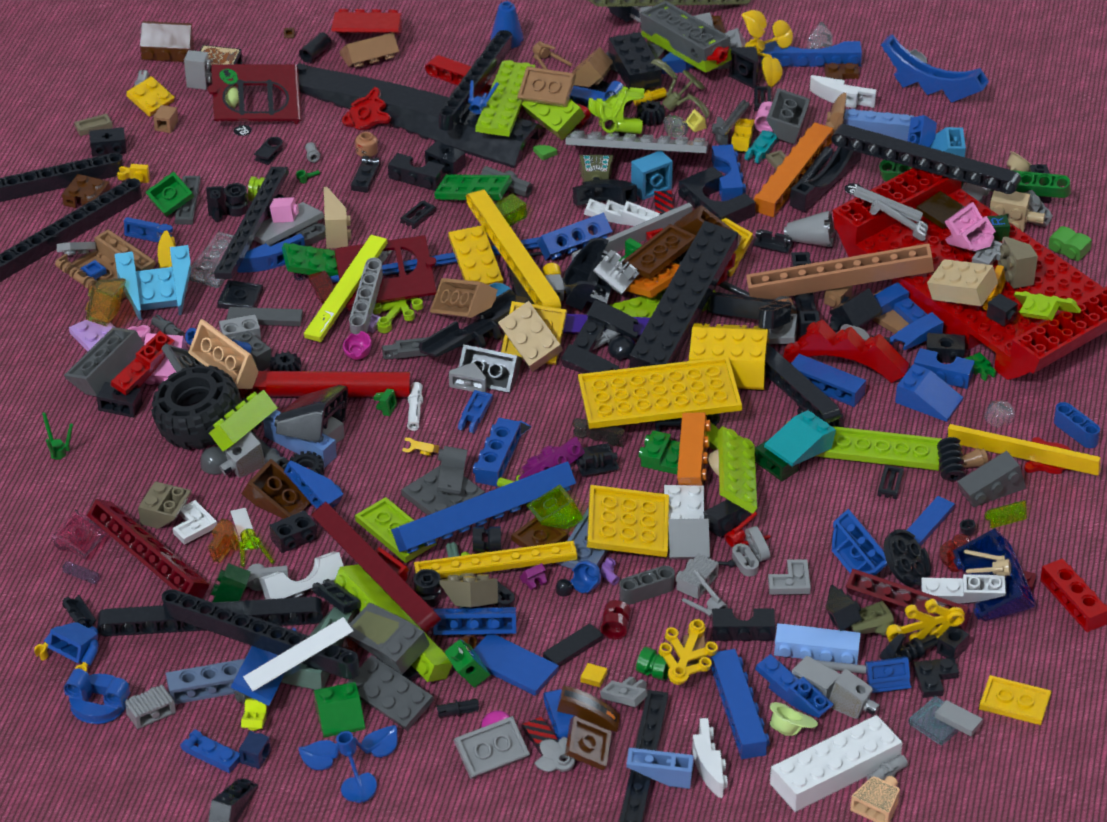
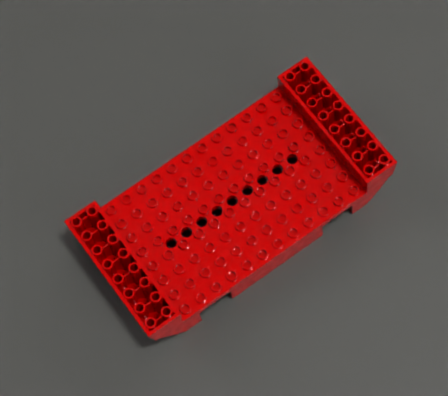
(1022, 344)

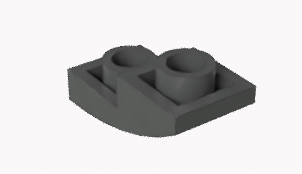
(722, 140)

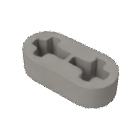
(757, 543)
(748, 558)

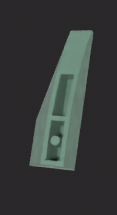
(311, 677)

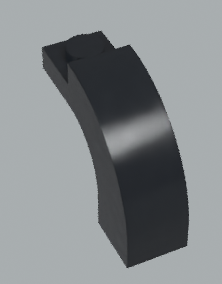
(604, 190)

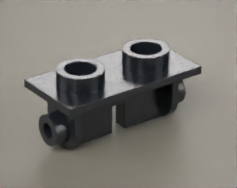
(216, 202)
(779, 243)
(79, 611)

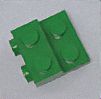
(169, 194)
(660, 452)

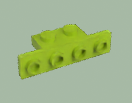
(1043, 306)

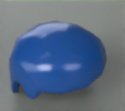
(586, 576)

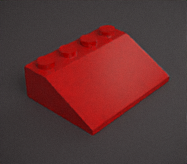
(367, 22)

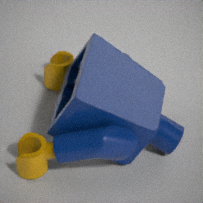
(73, 642)

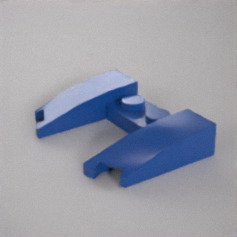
(920, 323)

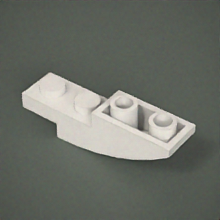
(832, 88)
(966, 589)
(708, 759)

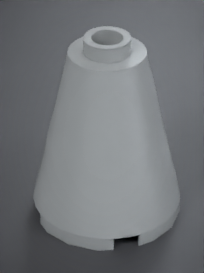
(812, 230)

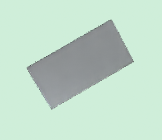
(274, 232)

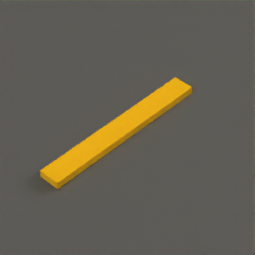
(1026, 450)
(501, 559)

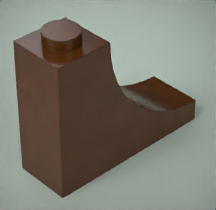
(693, 221)

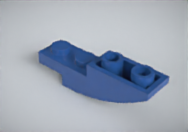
(267, 257)
(794, 691)

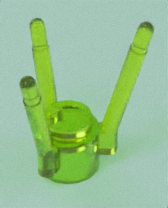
(250, 541)

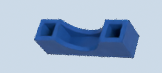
(726, 161)

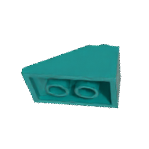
(801, 438)

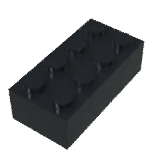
(633, 61)

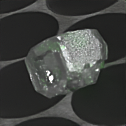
(675, 126)

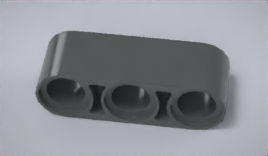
(647, 584)

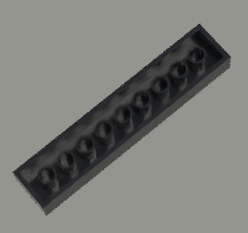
(685, 296)

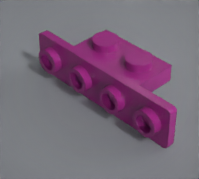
(553, 456)

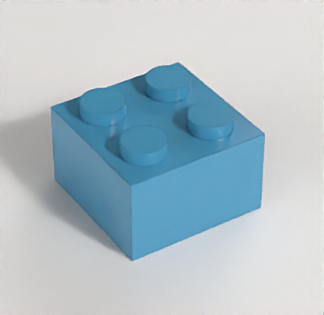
(652, 174)

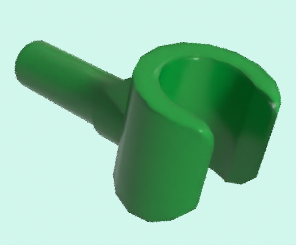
(303, 176)

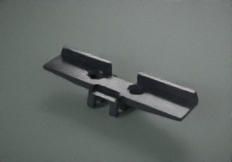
(473, 334)

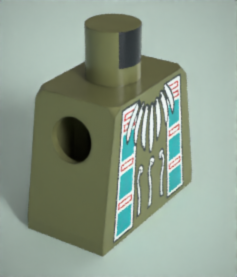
(596, 167)

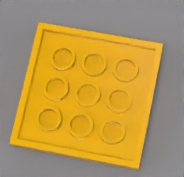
(628, 521)

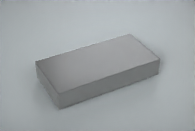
(958, 718)

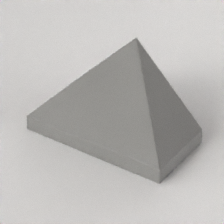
(467, 378)

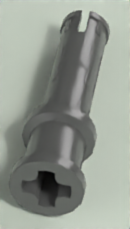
(271, 453)

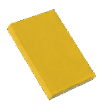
(1015, 700)

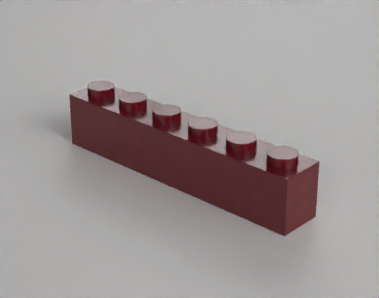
(896, 595)

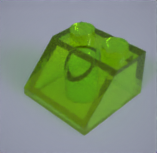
(555, 509)

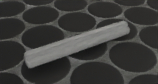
(870, 196)

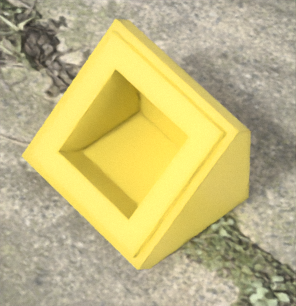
(696, 121)

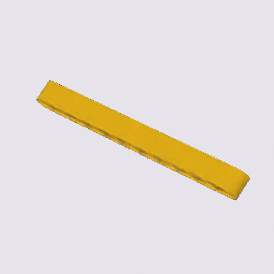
(512, 250)

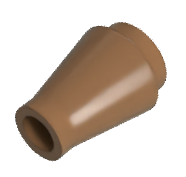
(975, 458)

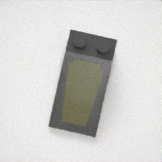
(388, 637)

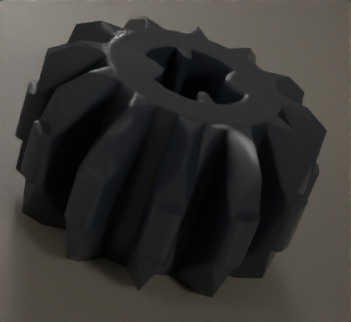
(651, 113)
(285, 362)

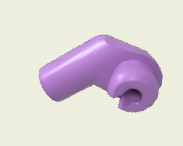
(607, 571)

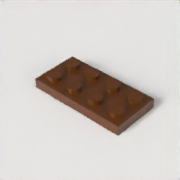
(660, 251)

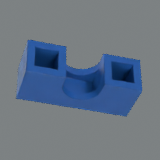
(955, 374)

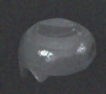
(999, 412)

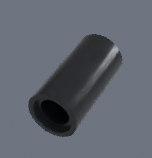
(315, 47)

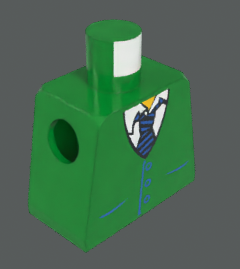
(464, 656)

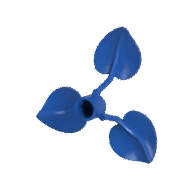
(361, 787)

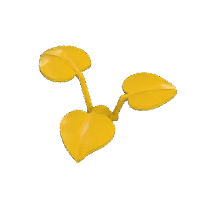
(783, 34)

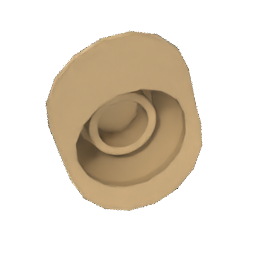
(1017, 162)

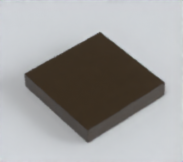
(939, 208)

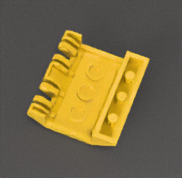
(742, 345)

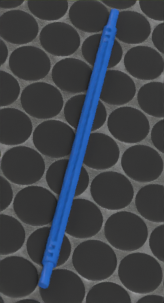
(443, 259)

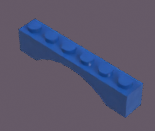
(841, 53)

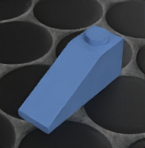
(664, 767)

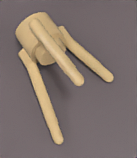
(1001, 567)

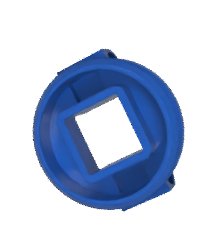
(82, 685)

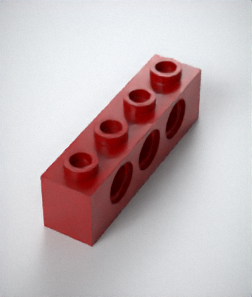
(1074, 595)

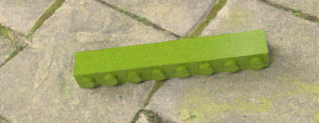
(433, 662)

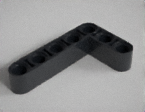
(767, 311)

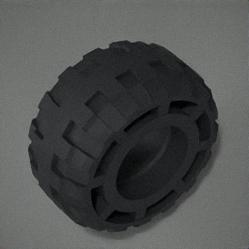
(192, 403)

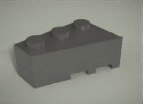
(992, 480)

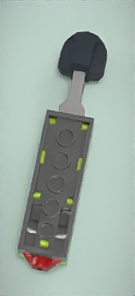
(679, 34)

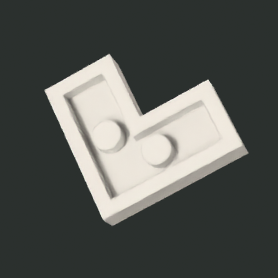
(196, 522)

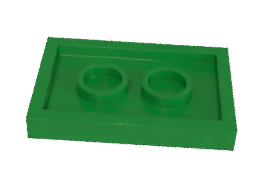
(309, 259)

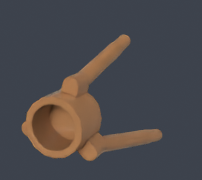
(541, 50)

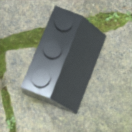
(787, 114)
(498, 367)

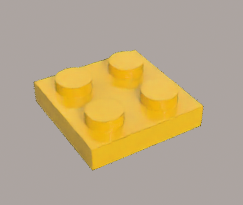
(149, 96)

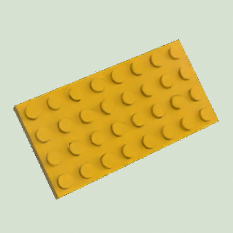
(659, 392)

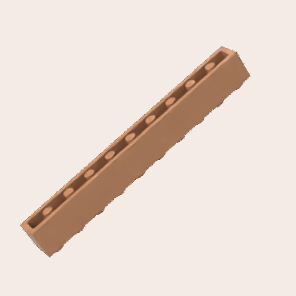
(841, 272)

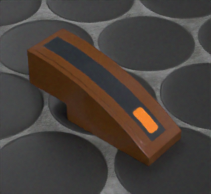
(588, 708)

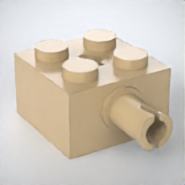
(1015, 208)

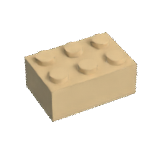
(962, 282)
(530, 336)

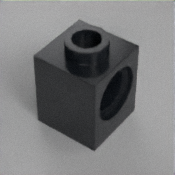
(952, 642)

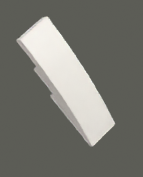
(616, 213)

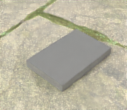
(491, 747)

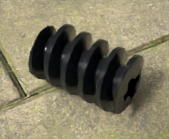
(951, 459)

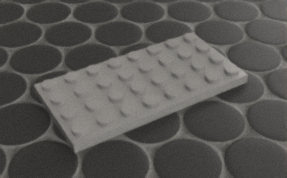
(630, 141)

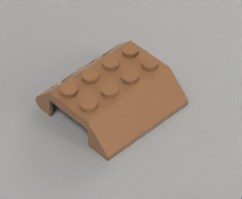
(106, 247)

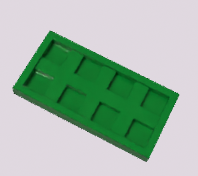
(457, 186)

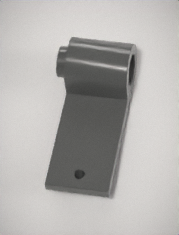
(451, 469)

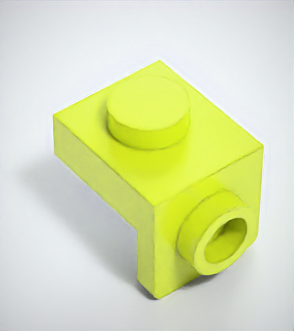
(254, 714)

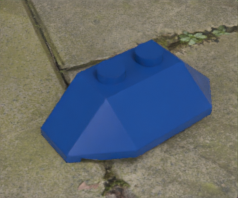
(856, 545)

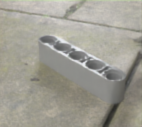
(366, 296)

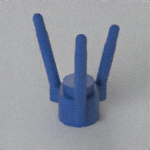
(478, 103)

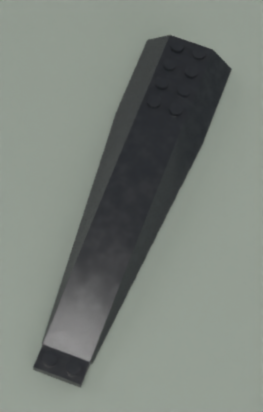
(419, 113)

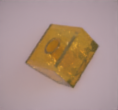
(105, 300)

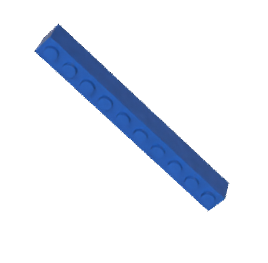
(480, 508)

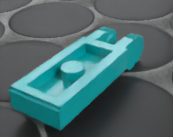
(761, 146)

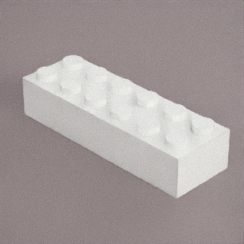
(835, 763)

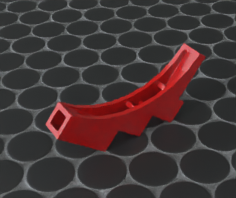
(847, 343)

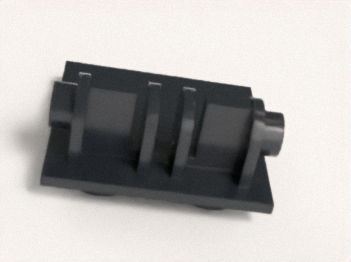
(597, 460)

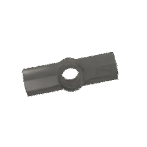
(517, 185)

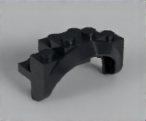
(581, 281)

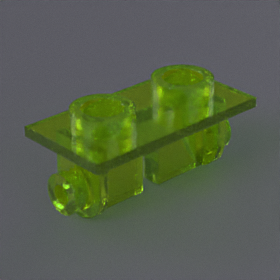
(1006, 514)

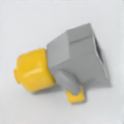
(553, 275)

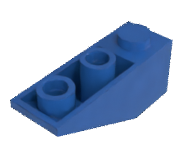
(922, 130)

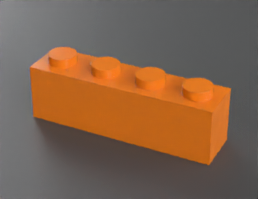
(693, 449)

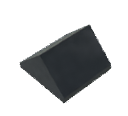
(744, 65)
(858, 309)

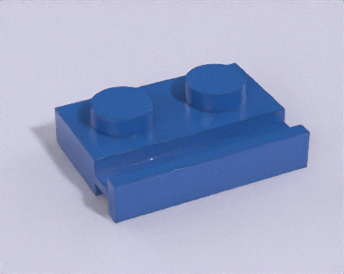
(888, 674)

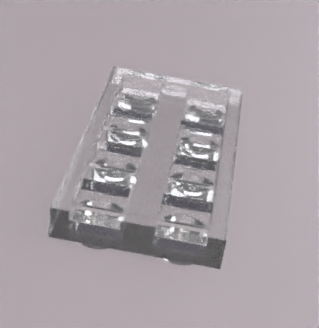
(203, 268)

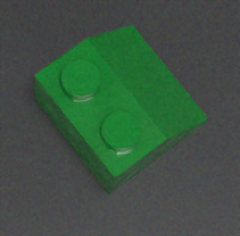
(339, 709)

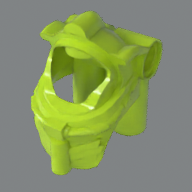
(613, 109)

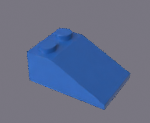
(927, 393)

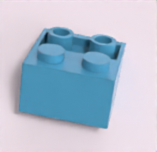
(950, 140)

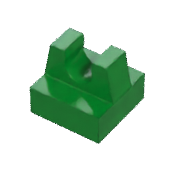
(387, 401)

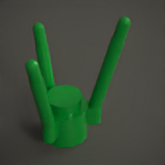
(57, 447)

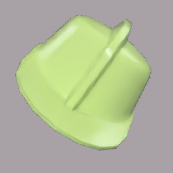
(789, 721)

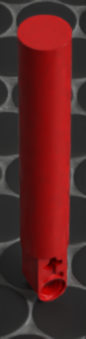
(305, 382)

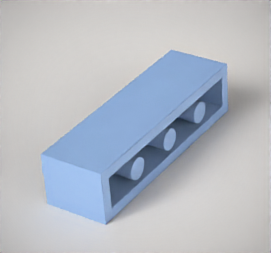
(817, 643)

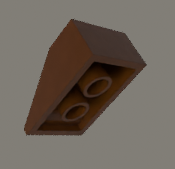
(275, 492)

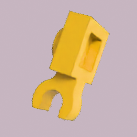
(135, 171)
(425, 448)

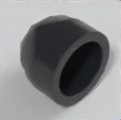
(964, 527)
(563, 587)

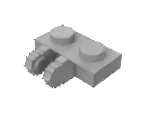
(627, 692)

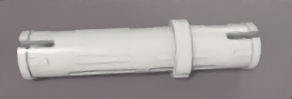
(415, 400)

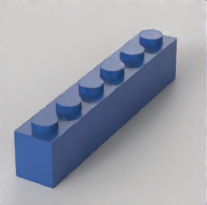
(739, 704)

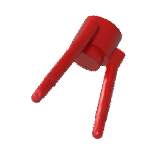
(737, 535)

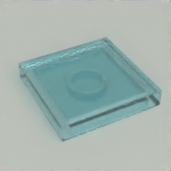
(925, 722)

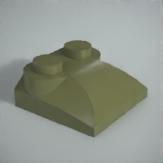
(874, 619)

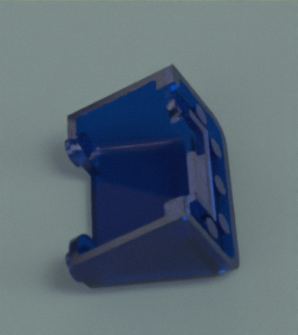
(1017, 591)

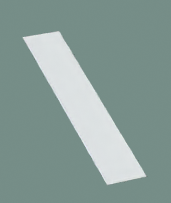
(298, 654)

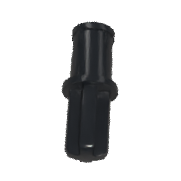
(457, 708)

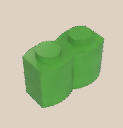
(1070, 243)

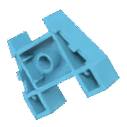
(156, 286)

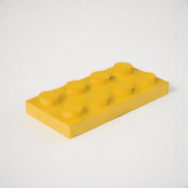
(475, 255)

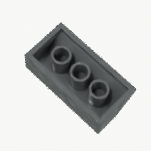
(105, 360)

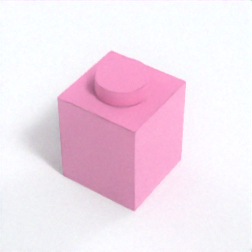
(284, 210)

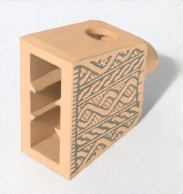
(876, 799)

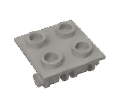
(616, 273)

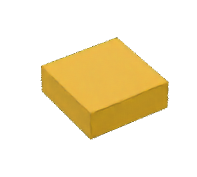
(593, 675)

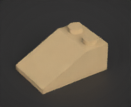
(335, 221)

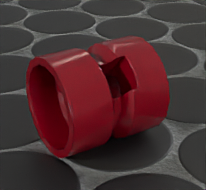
(615, 619)

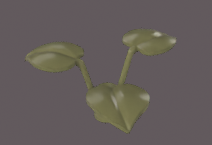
(674, 99)

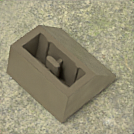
(1018, 262)
(162, 504)
(471, 590)

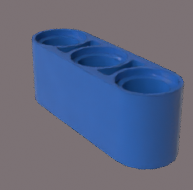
(1076, 425)
(559, 720)

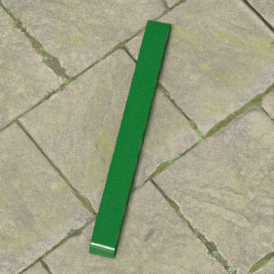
(1035, 180)

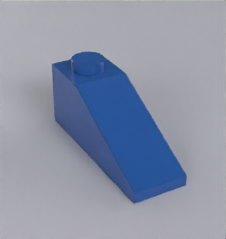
(313, 485)

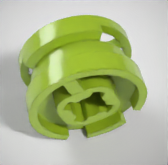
(253, 187)

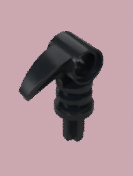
(911, 649)

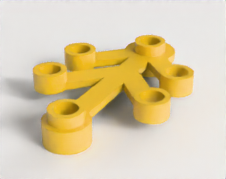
(927, 623)
(695, 630)

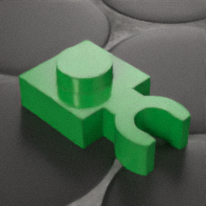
(982, 366)

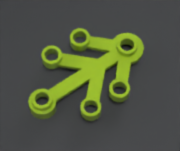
(384, 323)

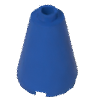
(508, 20)

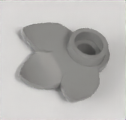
(552, 756)

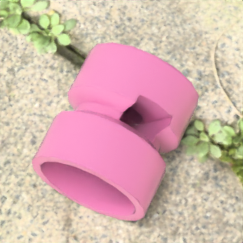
(760, 121)

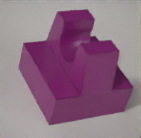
(532, 574)

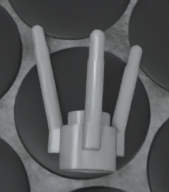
(713, 603)

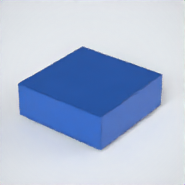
(94, 269)

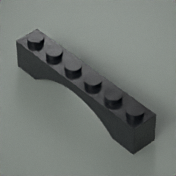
(807, 192)
(804, 303)

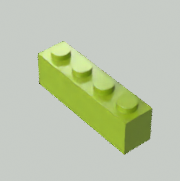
(242, 420)

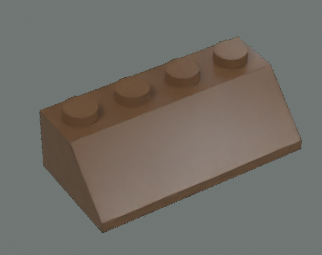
(462, 298)

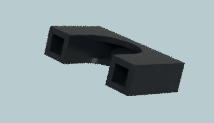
(700, 185)

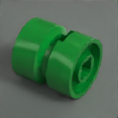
(652, 663)

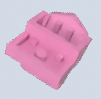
(970, 229)

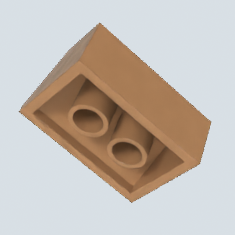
(370, 50)
(592, 69)

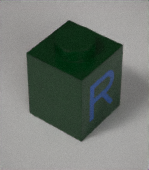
(1001, 226)

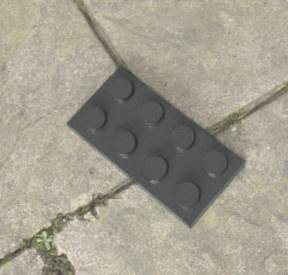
(391, 693)

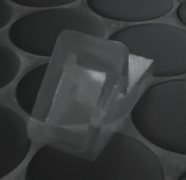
(820, 37)

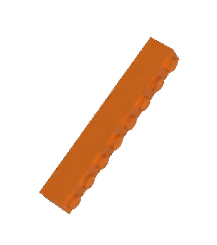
(778, 188)

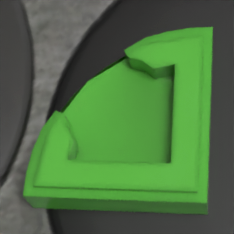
(544, 151)

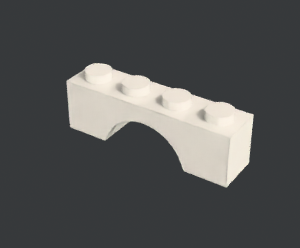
(280, 586)

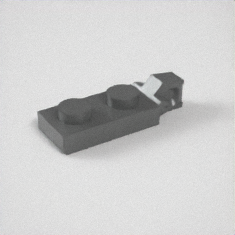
(403, 349)

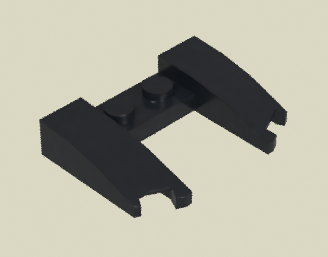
(600, 316)

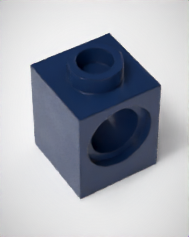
(254, 749)

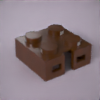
(86, 188)

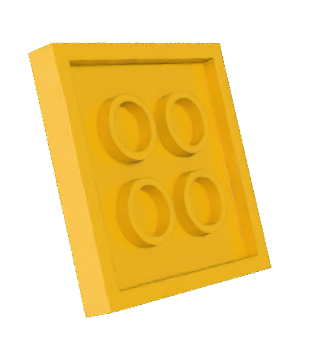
(553, 318)

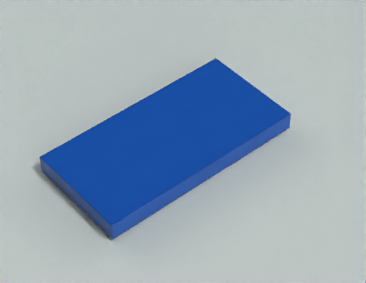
(255, 658)
(515, 664)

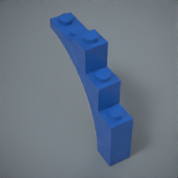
(932, 79)

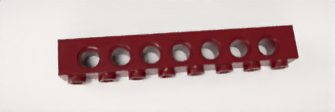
(147, 549)

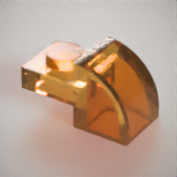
(224, 540)

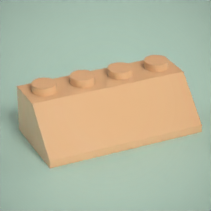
(216, 349)

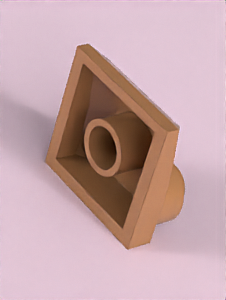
(837, 113)

